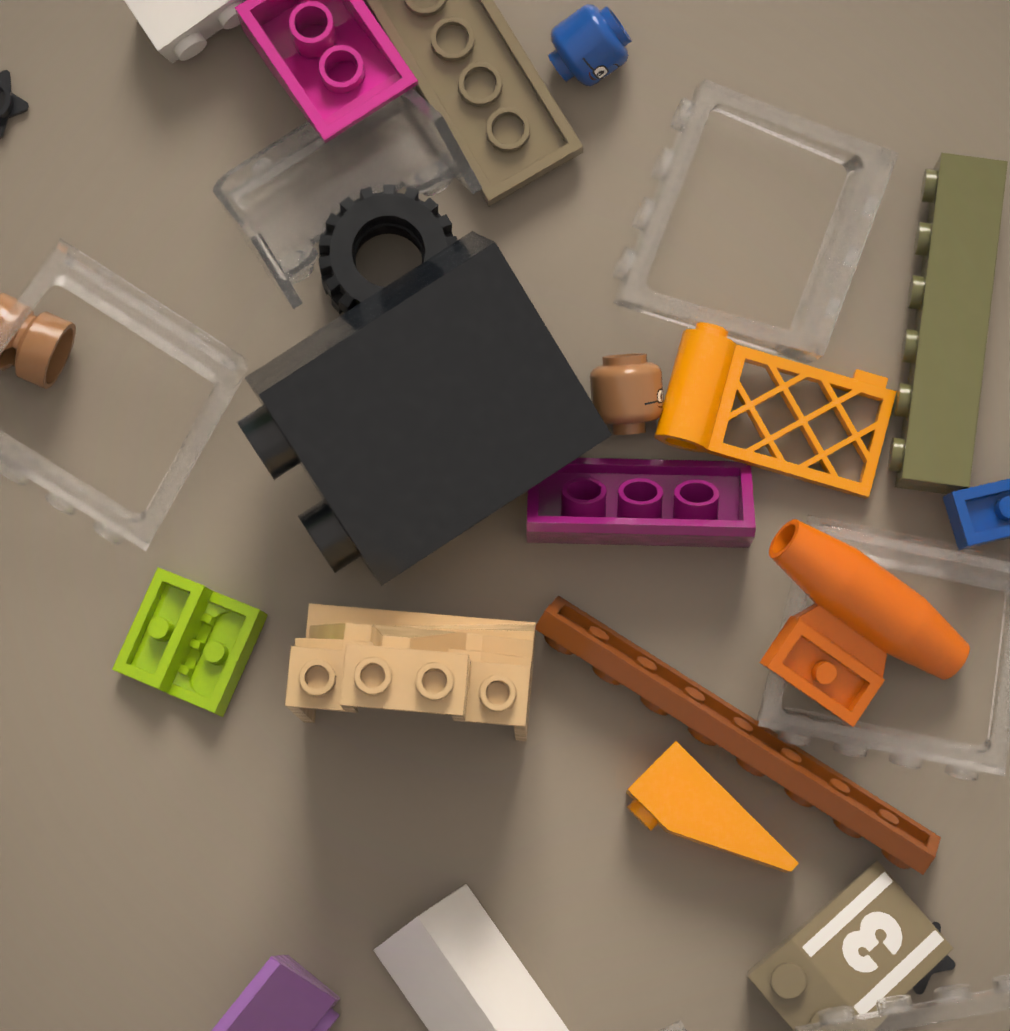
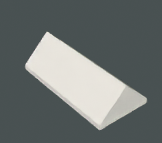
(464, 971)

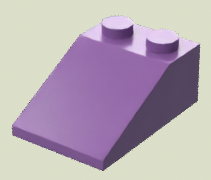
(282, 999)

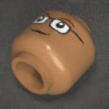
(627, 392)

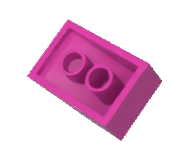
(327, 58)

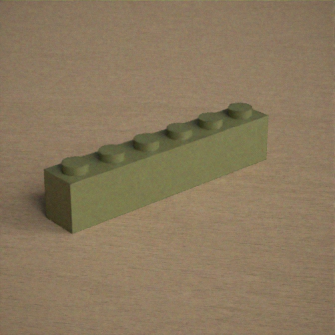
(950, 324)

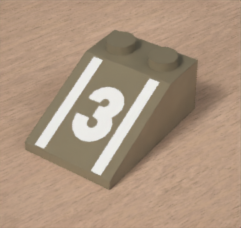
(851, 952)

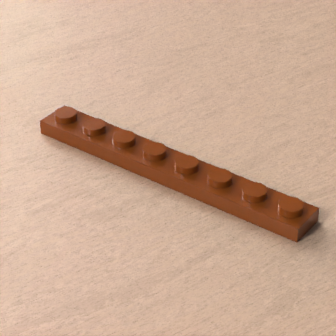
(722, 724)

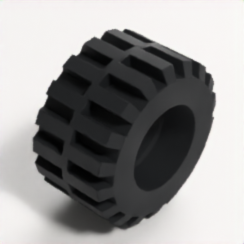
(369, 217)

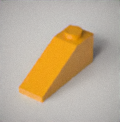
(696, 807)

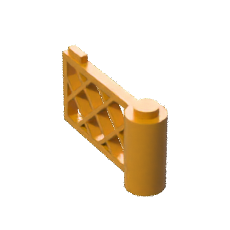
(703, 395)

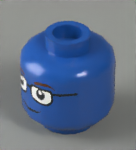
(589, 45)

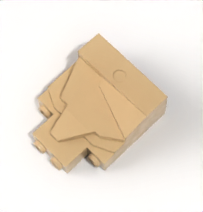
(413, 664)

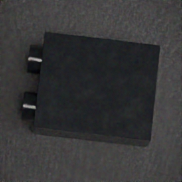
(422, 410)

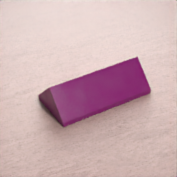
(644, 503)

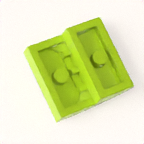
(190, 641)

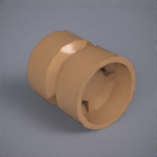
(38, 347)

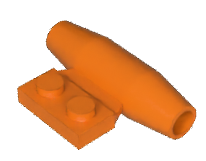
(857, 618)

